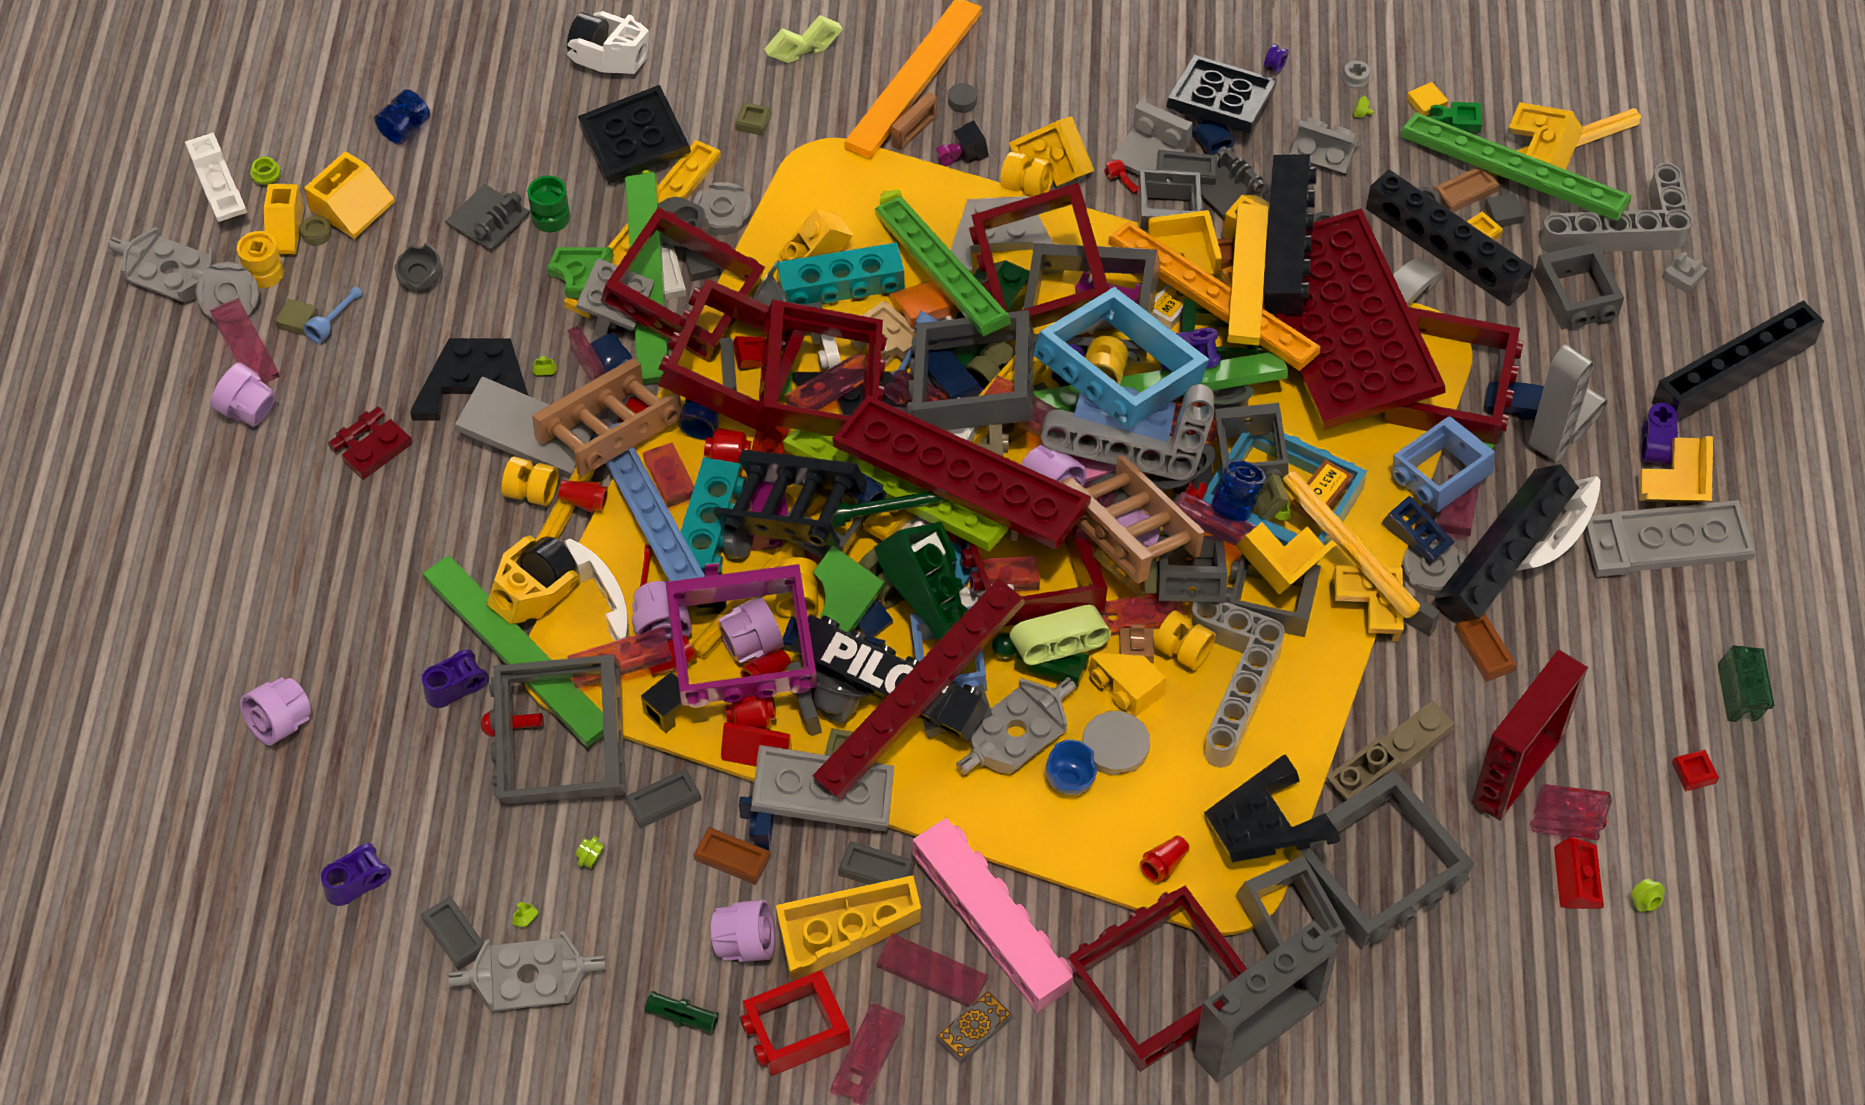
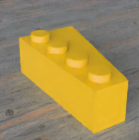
(841, 923)

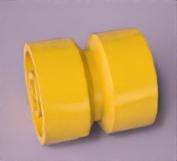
(1025, 173)
(261, 258)
(1109, 356)
(525, 480)
(810, 582)
(1195, 644)

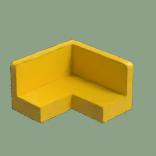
(1553, 132)
(1060, 144)
(1190, 236)
(1687, 479)
(1281, 563)
(1354, 585)

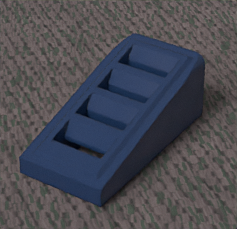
(1404, 531)

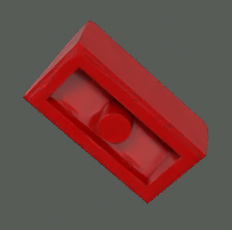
(742, 742)
(1578, 874)

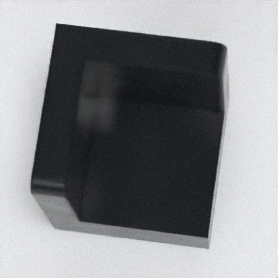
(662, 701)

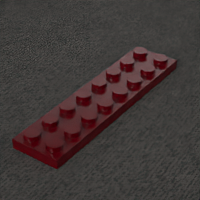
(962, 472)

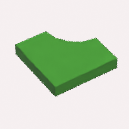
(575, 266)
(847, 588)

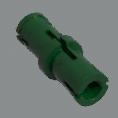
(681, 1012)

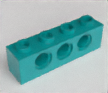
(842, 275)
(713, 479)

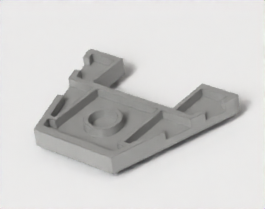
(1008, 237)

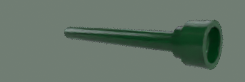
(846, 512)

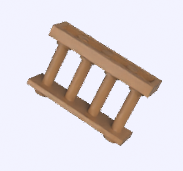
(595, 397)
(1121, 541)

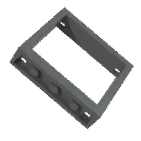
(1114, 260)
(974, 410)
(502, 723)
(1405, 910)
(1265, 1001)

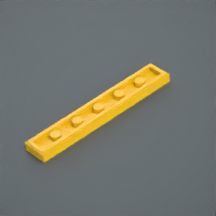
(1248, 274)

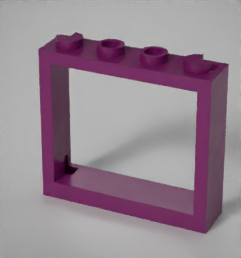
(733, 587)

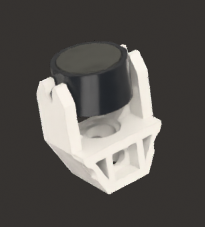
(608, 42)

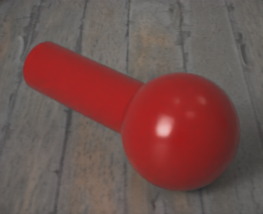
(519, 721)

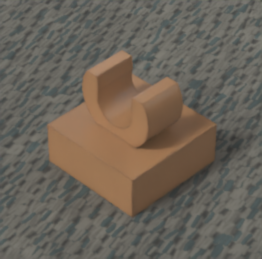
(1137, 641)

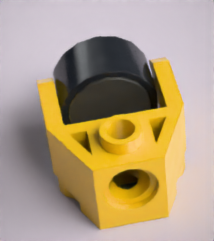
(544, 578)

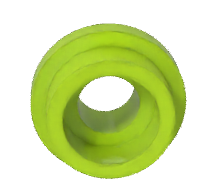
(265, 171)
(589, 852)
(1648, 895)

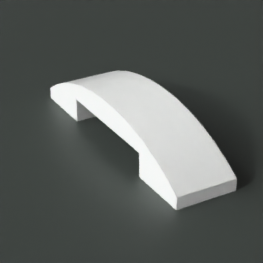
(215, 177)
(1569, 527)
(591, 566)

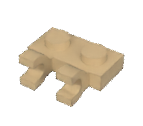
(895, 328)

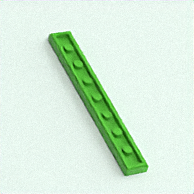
(1516, 166)
(641, 204)
(943, 266)
(1225, 375)
(514, 647)

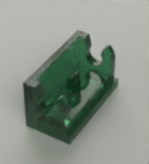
(1745, 683)

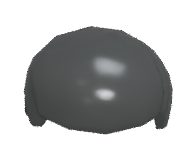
(418, 267)

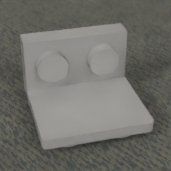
(1151, 132)

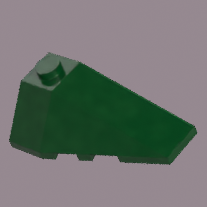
(1013, 285)
(922, 570)

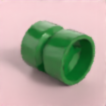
(549, 203)

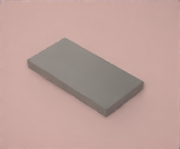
(505, 422)
(1686, 535)
(788, 789)

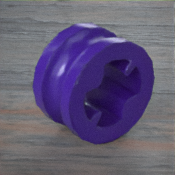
(1276, 58)

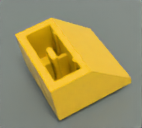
(348, 195)

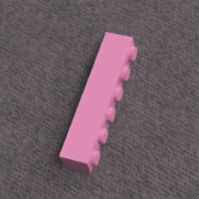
(992, 914)

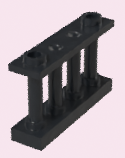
(785, 471)

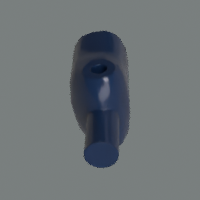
(1212, 135)
(610, 351)

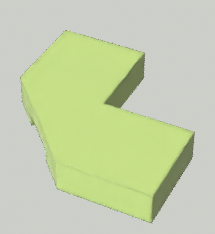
(789, 45)

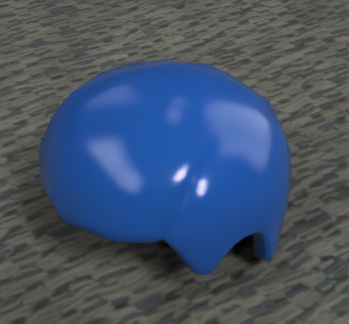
(1071, 767)

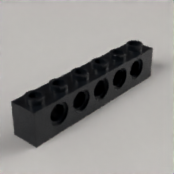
(1449, 237)

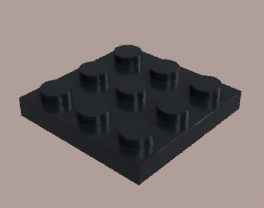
(1221, 93)
(634, 134)

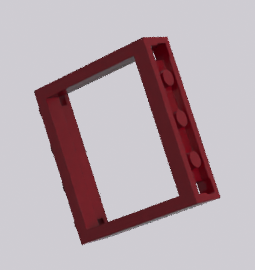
(1028, 207)
(660, 318)
(823, 322)
(1473, 331)
(709, 392)
(1091, 593)
(1529, 734)
(1117, 937)

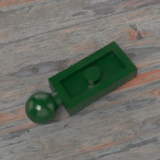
(1058, 669)

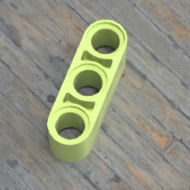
(1060, 634)

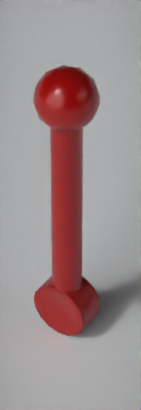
(647, 555)

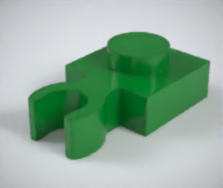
(1461, 115)

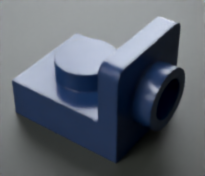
(760, 823)

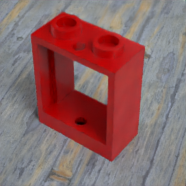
(807, 1049)

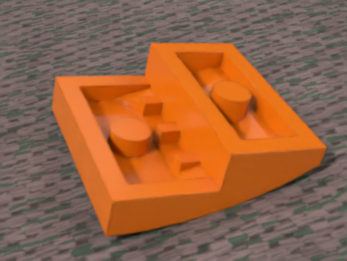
(924, 297)

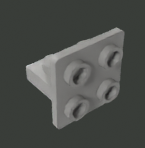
(1325, 146)
(591, 295)

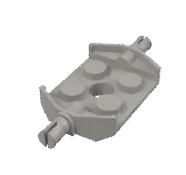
(151, 255)
(1029, 707)
(499, 967)

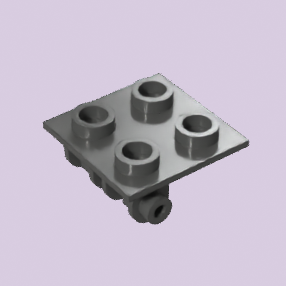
(1232, 181)
(488, 216)

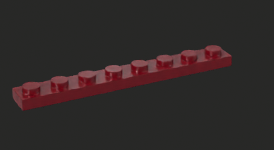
(918, 689)

